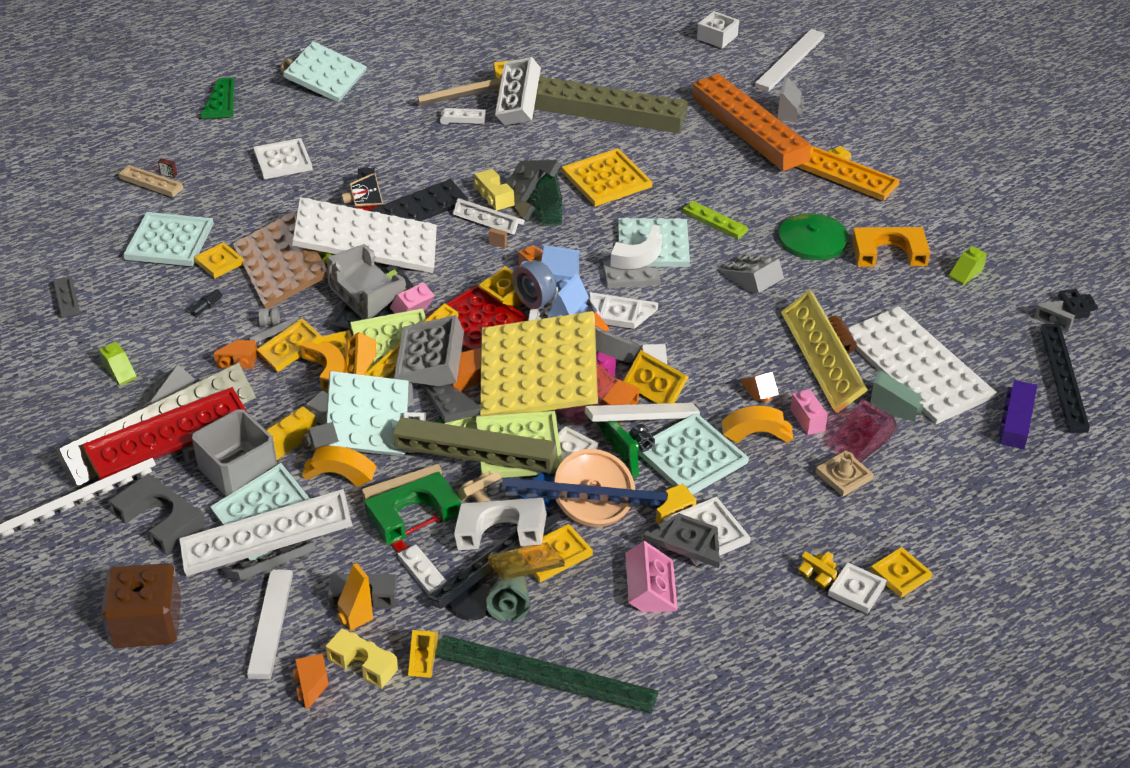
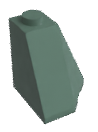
(895, 398)

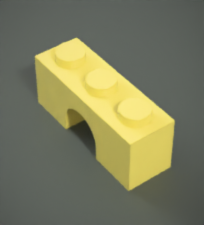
(489, 187)
(349, 647)

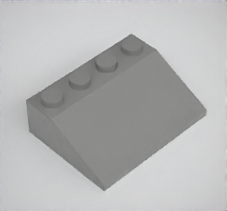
(430, 352)

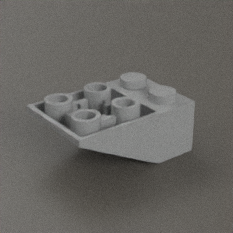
(753, 272)

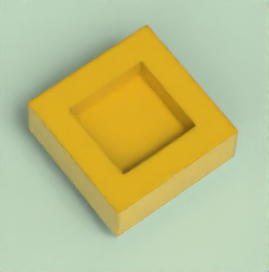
(840, 151)

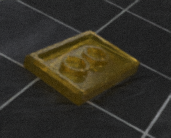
(525, 561)

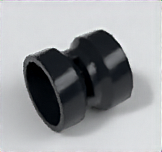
(643, 437)

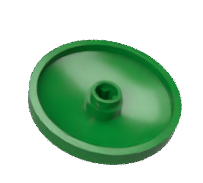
(813, 236)

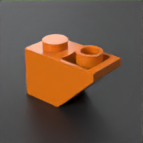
(239, 352)
(312, 678)

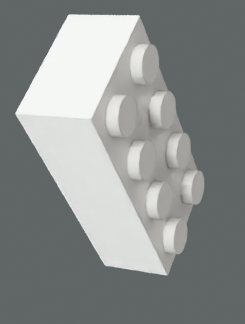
(518, 91)

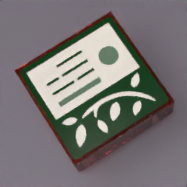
(167, 168)

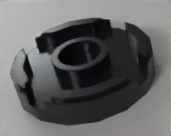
(471, 603)

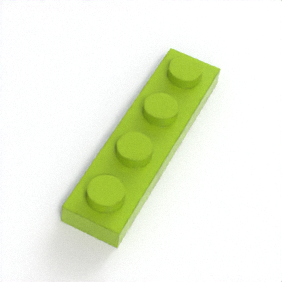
(715, 220)

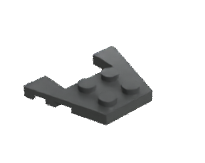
(525, 179)

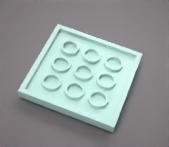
(325, 71)
(674, 238)
(168, 239)
(366, 411)
(693, 454)
(265, 493)

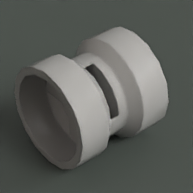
(269, 316)

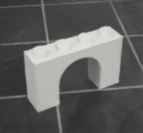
(478, 516)

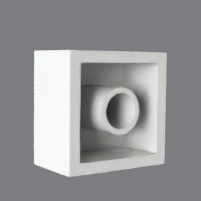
(717, 29)

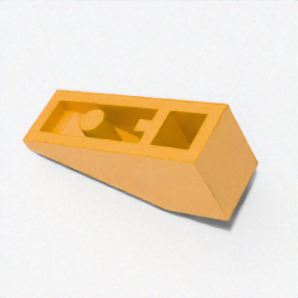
(359, 353)
(355, 600)

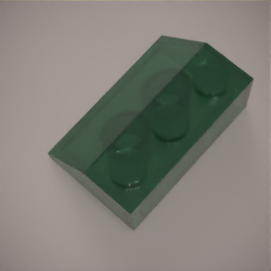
(548, 201)

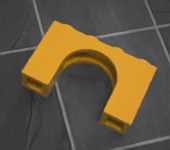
(909, 239)

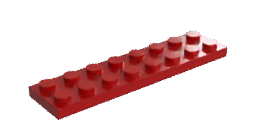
(158, 434)

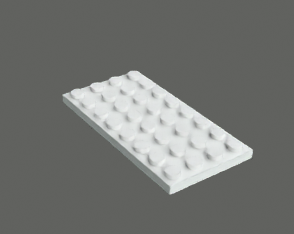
(340, 228)
(919, 361)

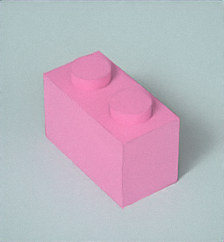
(413, 299)
(808, 411)

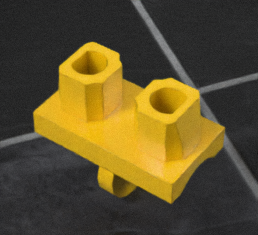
(820, 564)

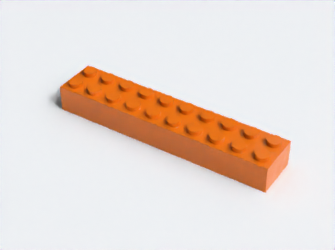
(751, 122)

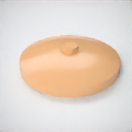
(594, 469)

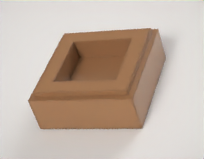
(498, 237)

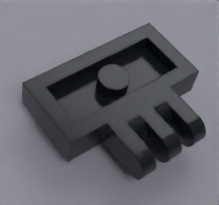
(1077, 304)

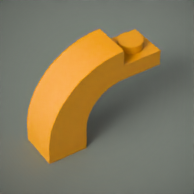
(326, 355)
(756, 419)
(341, 461)

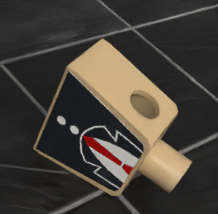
(364, 192)

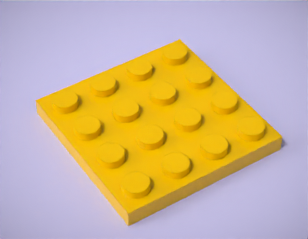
(606, 177)

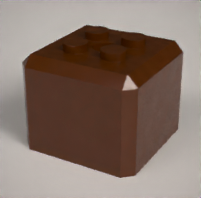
(141, 605)

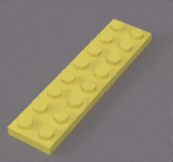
(824, 351)

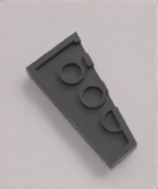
(451, 403)
(269, 560)

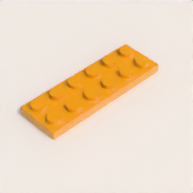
(850, 174)

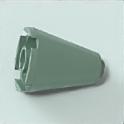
(509, 599)

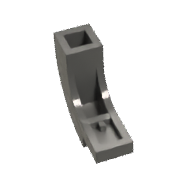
(616, 346)

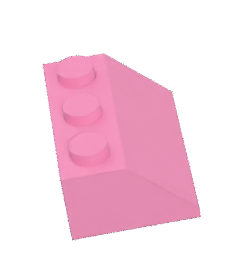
(650, 579)

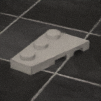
(630, 277)

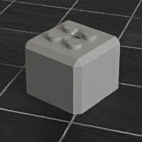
(234, 451)

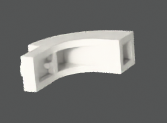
(638, 255)

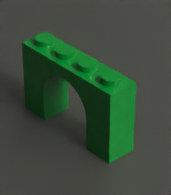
(429, 490)

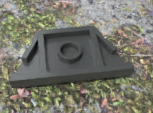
(688, 538)

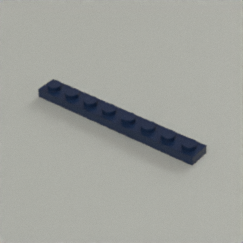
(574, 492)

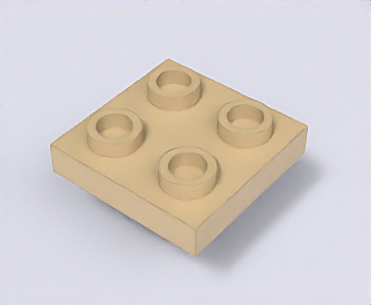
(844, 473)
(478, 487)

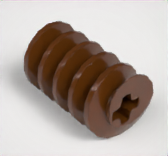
(843, 333)

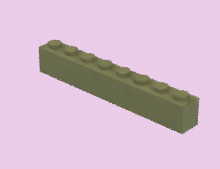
(475, 444)

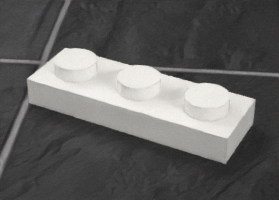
(421, 569)

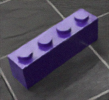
(1018, 414)

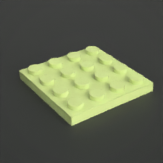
(387, 330)
(533, 425)

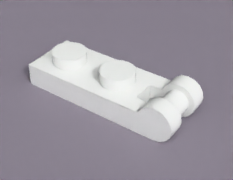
(454, 115)

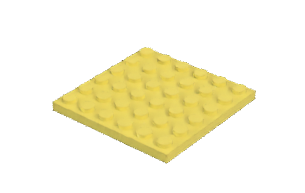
(539, 365)

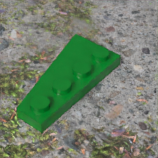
(221, 101)
(621, 443)

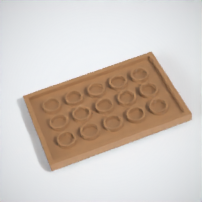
(276, 265)

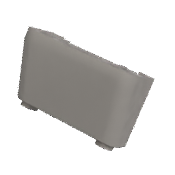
(361, 282)

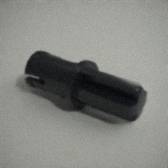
(205, 303)

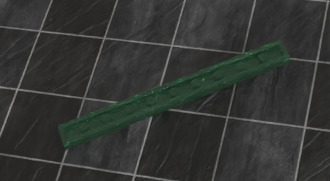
(547, 674)

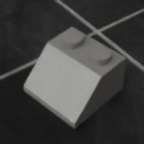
(790, 102)

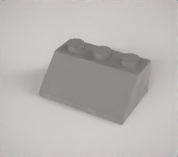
(167, 384)

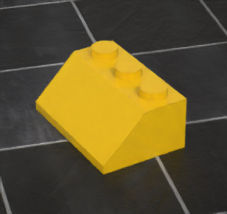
(290, 430)

